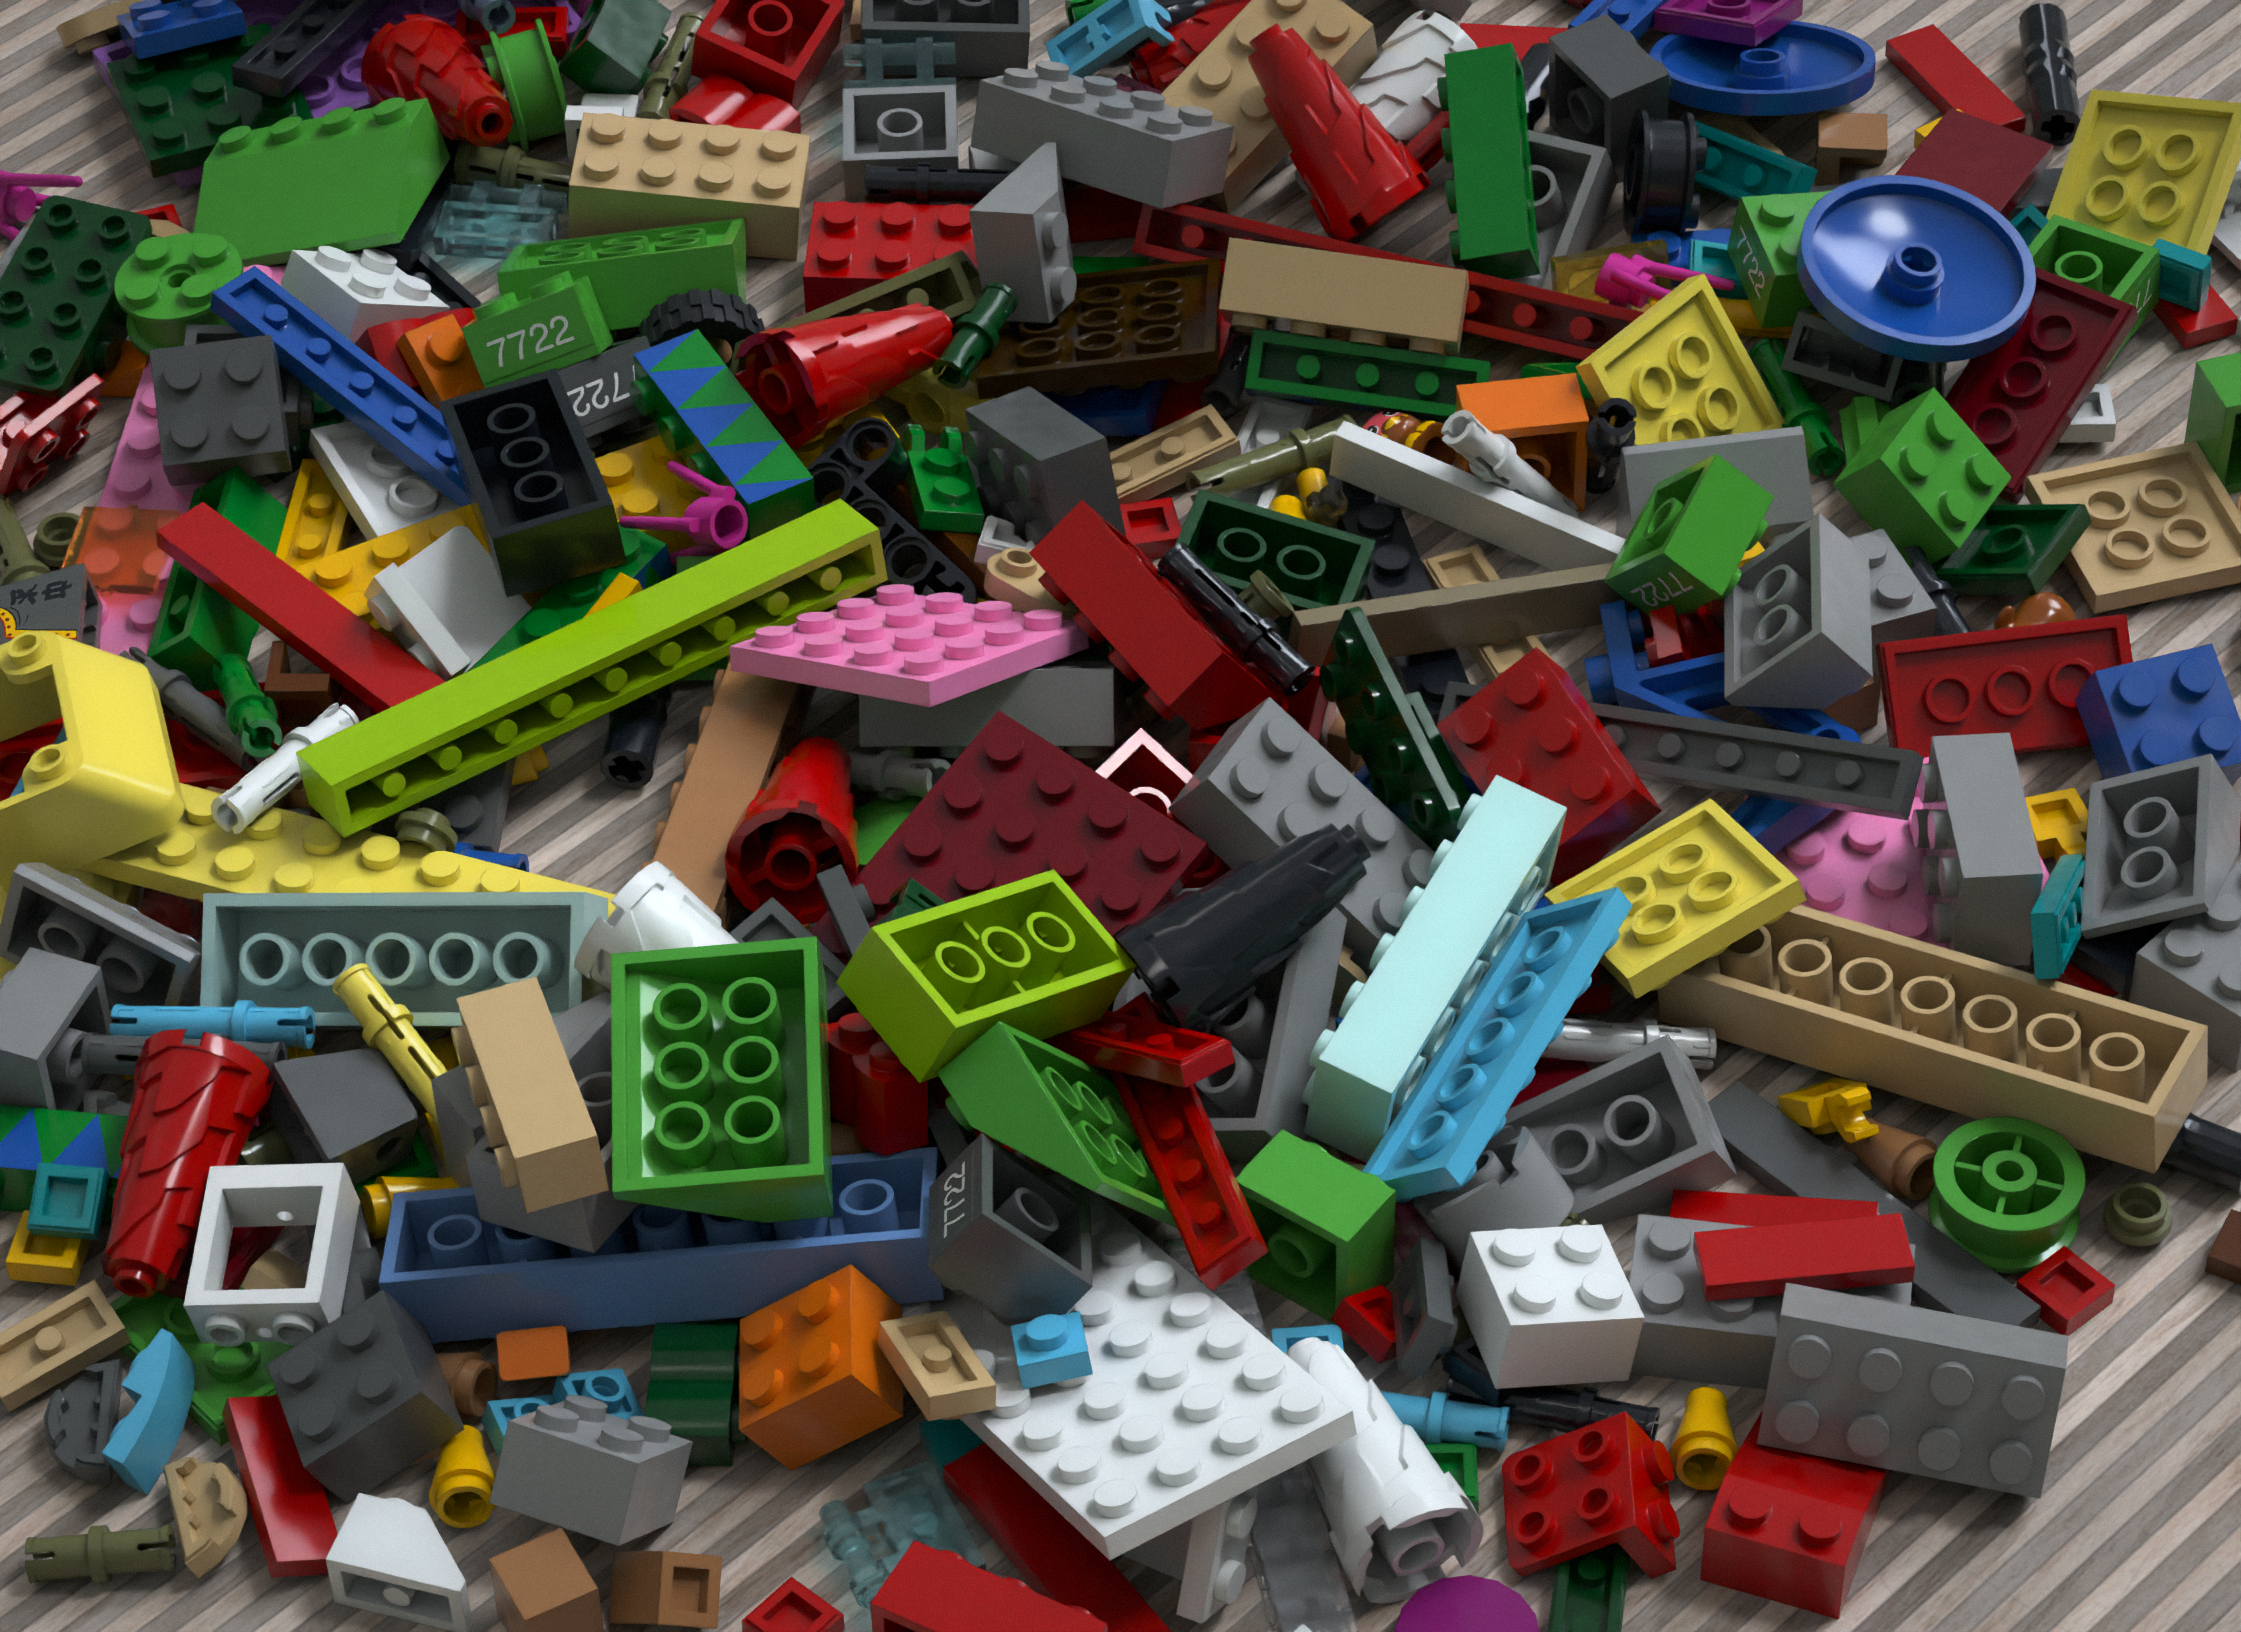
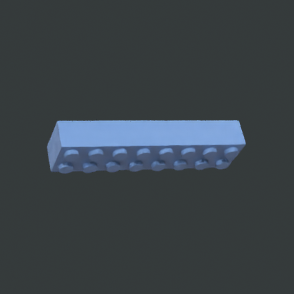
(661, 1262)

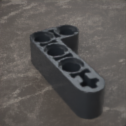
(865, 489)

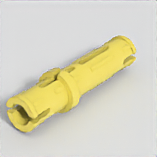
(390, 1029)

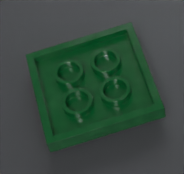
(188, 100)

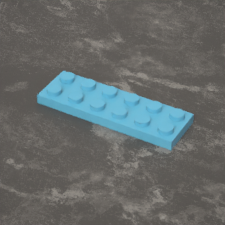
(1496, 1045)

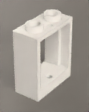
(272, 1197)

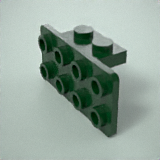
(61, 296)
(1392, 734)

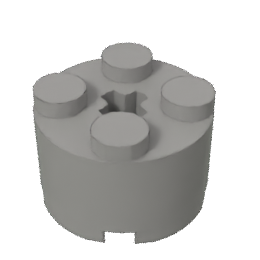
(1510, 1190)

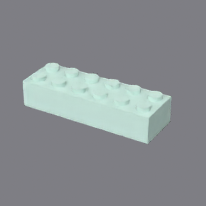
(416, 944)
(1431, 965)

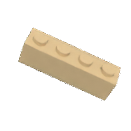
(529, 1094)

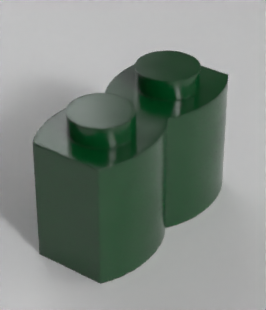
(697, 1388)

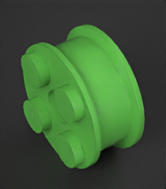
(530, 82)
(172, 286)
(2007, 1192)

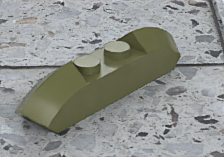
(945, 284)

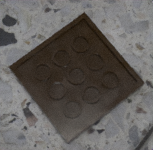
(1116, 332)

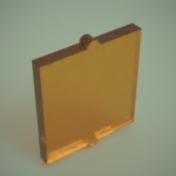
(120, 548)

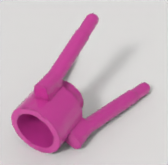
(19, 201)
(1631, 282)
(711, 521)

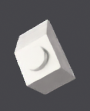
(397, 1565)

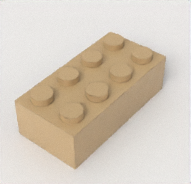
(1227, 86)
(683, 173)
(1343, 297)

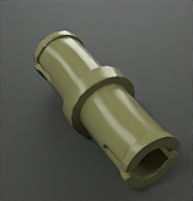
(100, 1554)

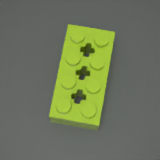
(1000, 955)

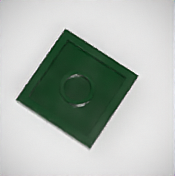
(2014, 549)

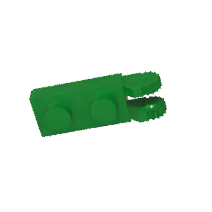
(942, 483)

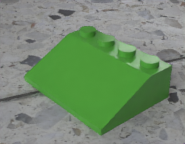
(321, 181)
(636, 267)
(722, 1080)
(1054, 1114)

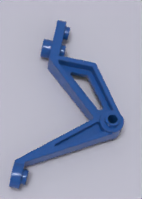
(1688, 690)

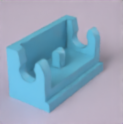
(1109, 34)

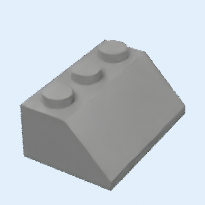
(1769, 457)
(1799, 622)
(137, 956)

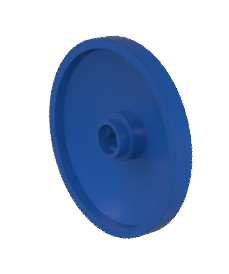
(1787, 74)
(1915, 268)

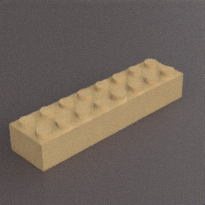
(1951, 1031)

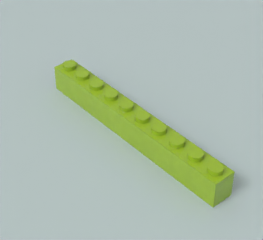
(589, 667)

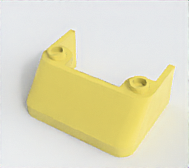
(112, 774)

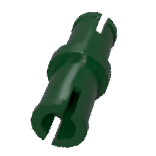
(975, 335)

